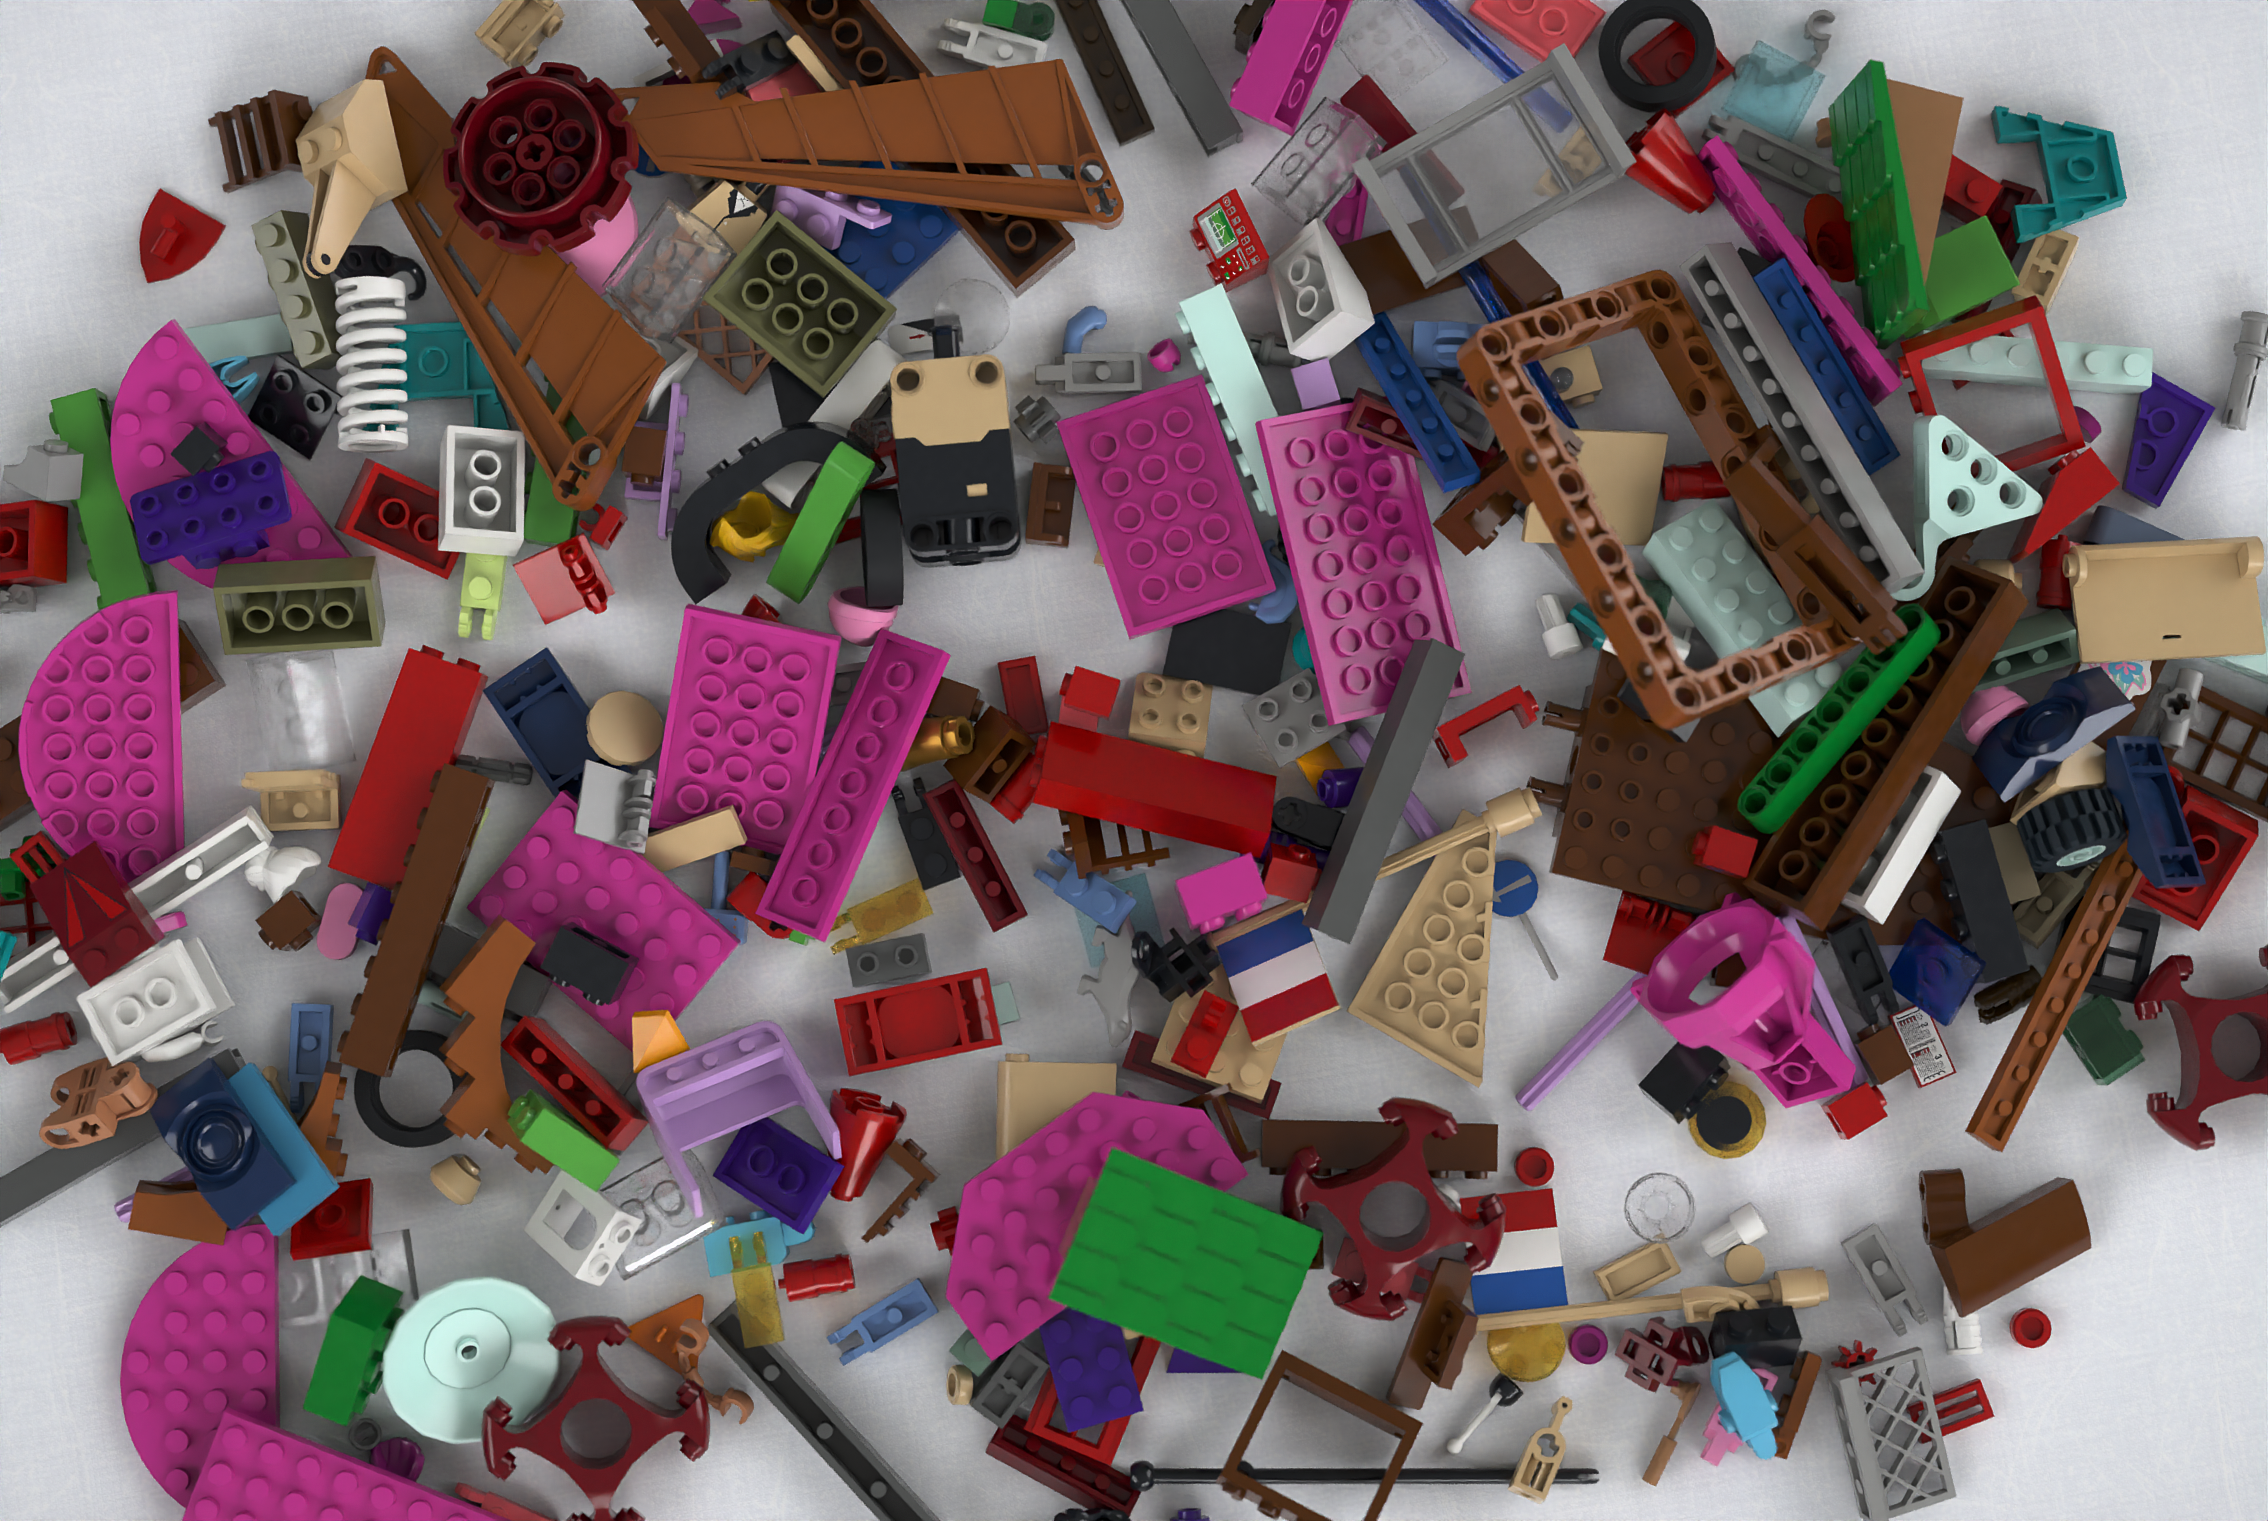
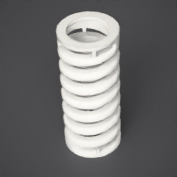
(374, 290)

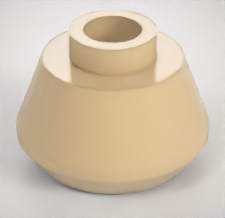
(457, 1178)

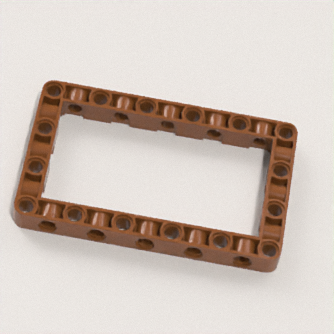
(1568, 507)

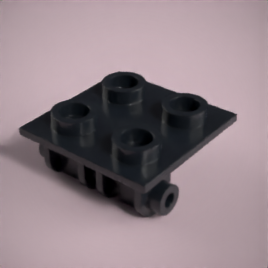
(294, 407)

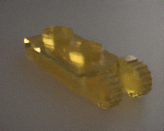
(883, 914)
(756, 1295)

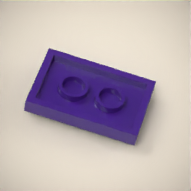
(778, 1172)
(1089, 1369)

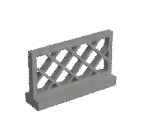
(1863, 1453)

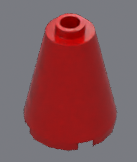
(1670, 164)
(865, 1134)

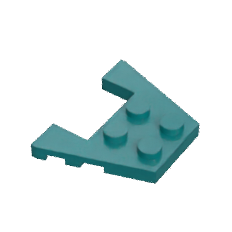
(2077, 170)
(444, 366)

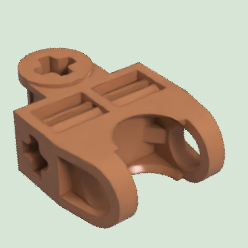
(95, 1102)

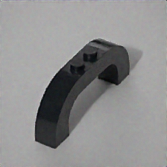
(692, 556)

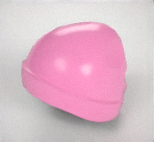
(855, 620)
(1987, 709)

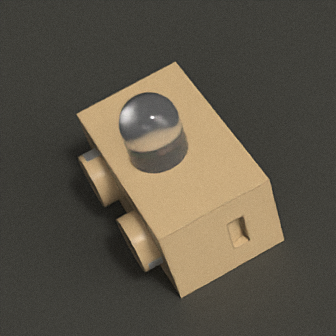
(1574, 376)

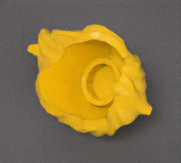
(752, 527)

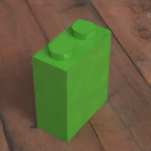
(561, 1140)

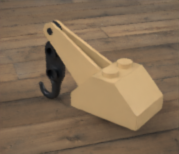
(354, 166)

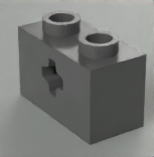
(888, 960)

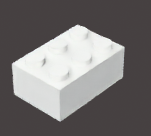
(481, 491)

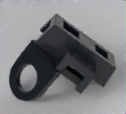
(1176, 975)

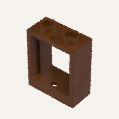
(1520, 279)

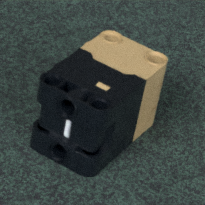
(955, 456)

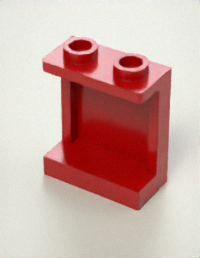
(1447, 735)

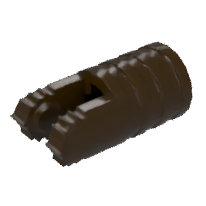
(2007, 995)

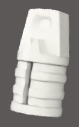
(1961, 1333)

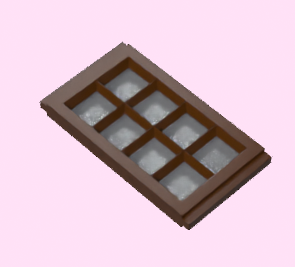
(2226, 754)

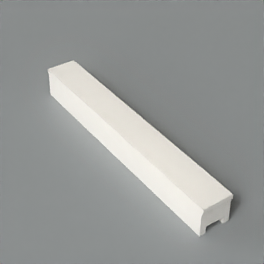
(157, 890)

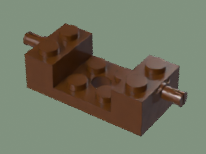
(1482, 506)

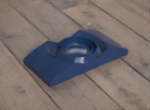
(547, 721)
(2050, 730)
(2152, 812)
(221, 1145)

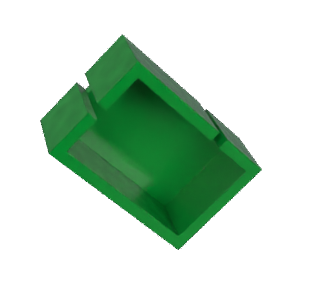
(353, 1351)

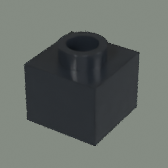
(200, 449)

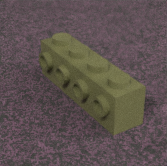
(304, 301)

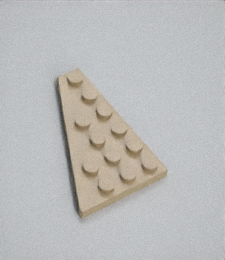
(1435, 963)

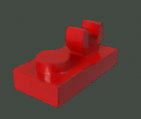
(1204, 1034)

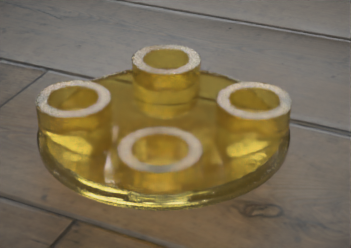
(1527, 1351)

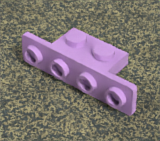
(825, 213)
(663, 491)

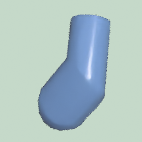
(1081, 323)

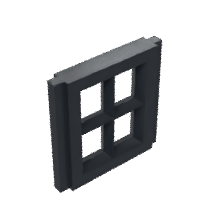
(2113, 987)

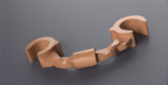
(689, 1345)

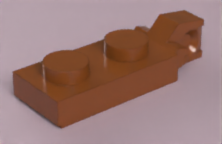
(1793, 1406)

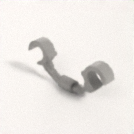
(1820, 41)

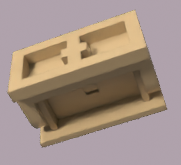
(519, 28)

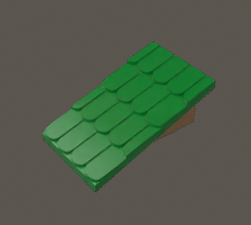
(1893, 176)
(1183, 1263)

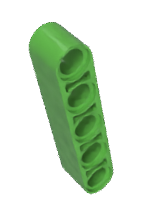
(820, 522)

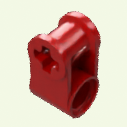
(746, 900)

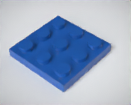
(896, 250)

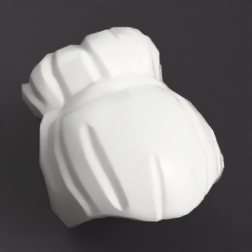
(281, 869)

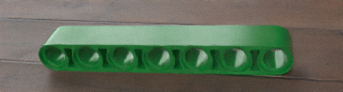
(1836, 723)

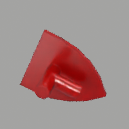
(174, 237)

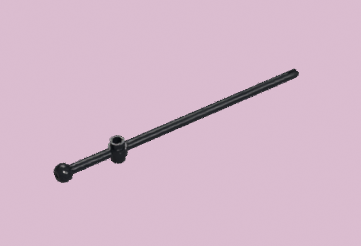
(1144, 1475)

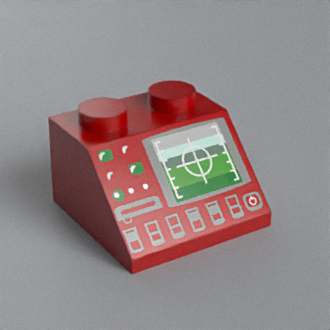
(1229, 242)

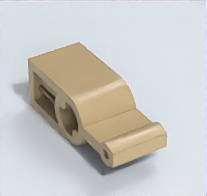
(1532, 1457)

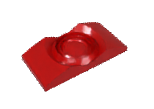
(918, 1022)

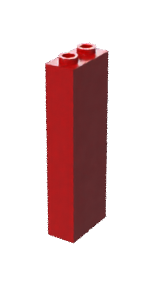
(417, 735)
(1153, 789)

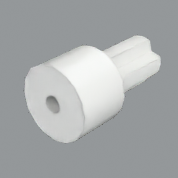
(1560, 637)
(1744, 1226)

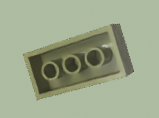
(299, 605)

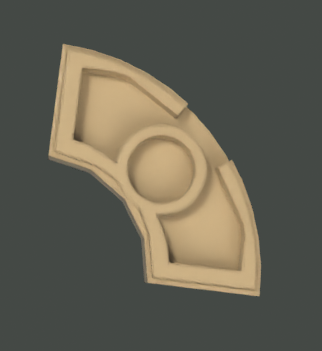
(1704, 1301)

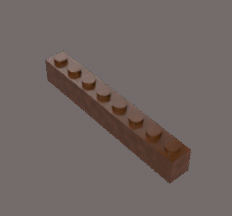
(416, 920)

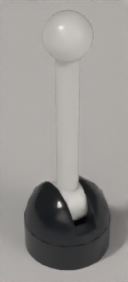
(1502, 1393)

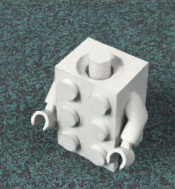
(155, 1003)

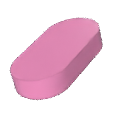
(335, 936)

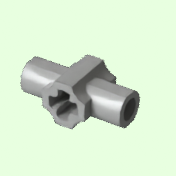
(2185, 692)

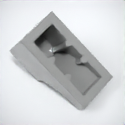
(48, 471)

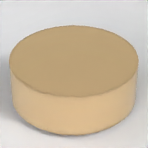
(1744, 1263)
(959, 1385)

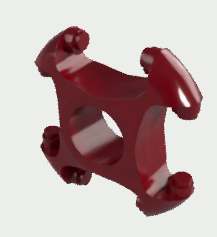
(2195, 1024)
(1402, 1163)
(595, 1380)

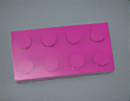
(1288, 60)
(1221, 893)

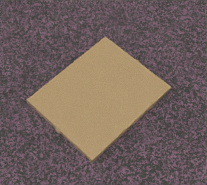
(1625, 478)

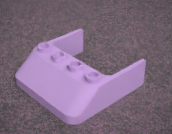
(725, 1089)

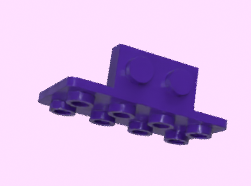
(213, 513)

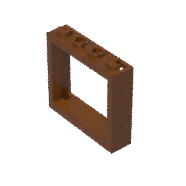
(1339, 1394)

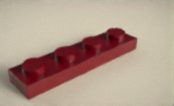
(1139, 1060)

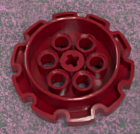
(561, 212)

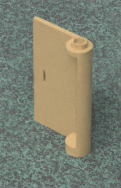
(2159, 589)
(1039, 1092)

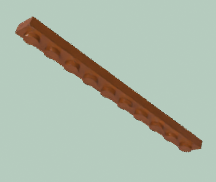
(2055, 999)

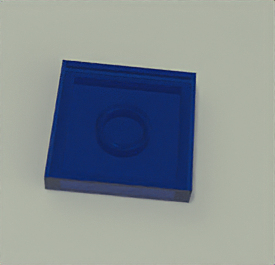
(1935, 972)

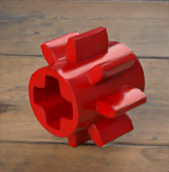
(945, 1228)
(1851, 1356)

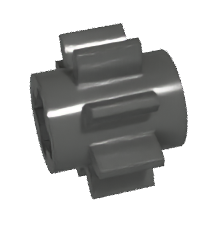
(1037, 419)

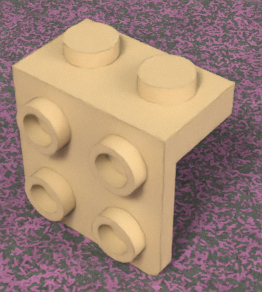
(1170, 713)

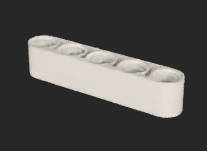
(855, 396)

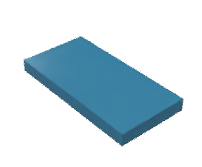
(312, 1176)

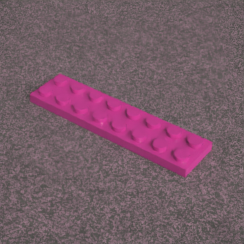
(1770, 237)
(853, 784)

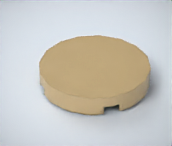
(624, 728)

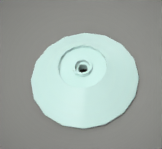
(445, 1389)

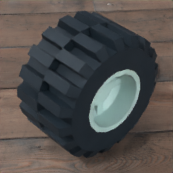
(2071, 830)

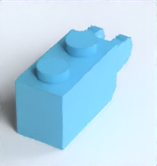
(776, 1234)

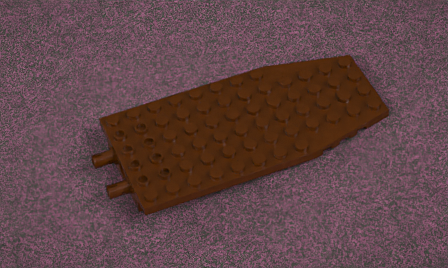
(1642, 798)

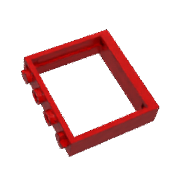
(1982, 326)

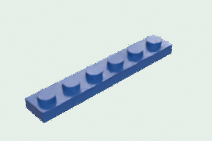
(1826, 366)
(1417, 406)

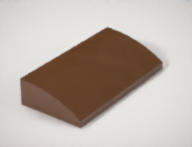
(1389, 274)
(2013, 1245)

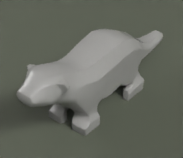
(1115, 979)

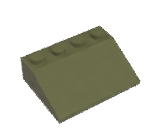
(800, 304)

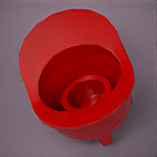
(1829, 237)

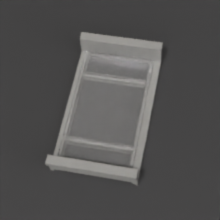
(1496, 167)

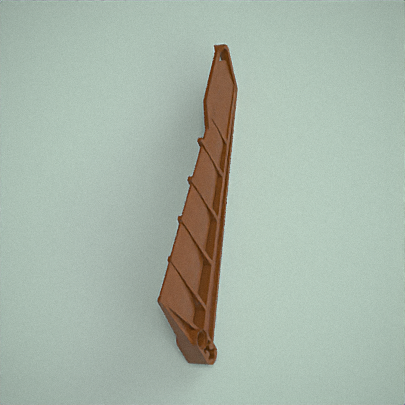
(972, 117)
(563, 324)

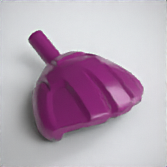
(398, 1457)

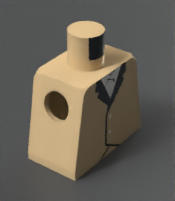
(732, 210)

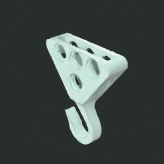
(1977, 498)

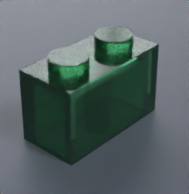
(2102, 1040)

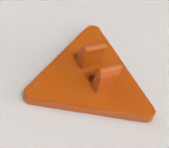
(661, 1331)

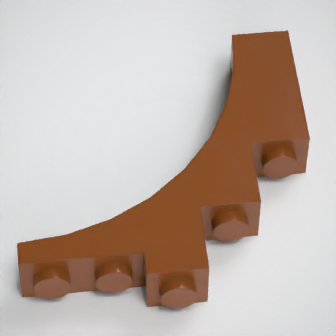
(481, 988)
(183, 1213)

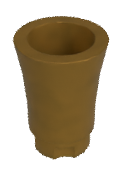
(940, 740)

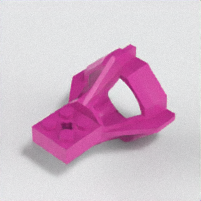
(1761, 1016)

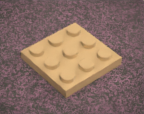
(1238, 1060)

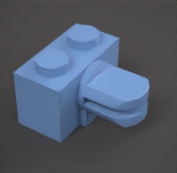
(1436, 347)

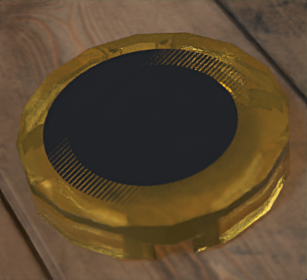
(1728, 1121)

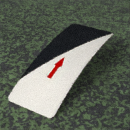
(911, 336)

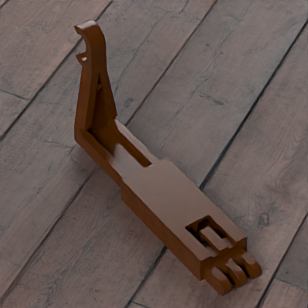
(1815, 550)

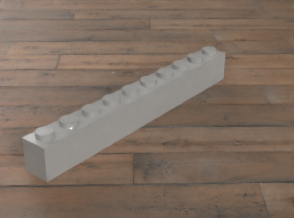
(1799, 414)

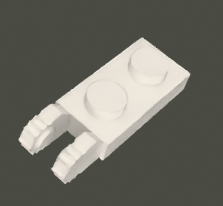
(991, 45)

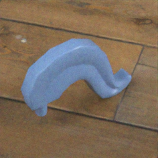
(1283, 602)

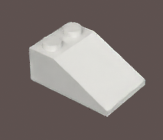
(1317, 294)

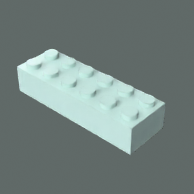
(1735, 604)

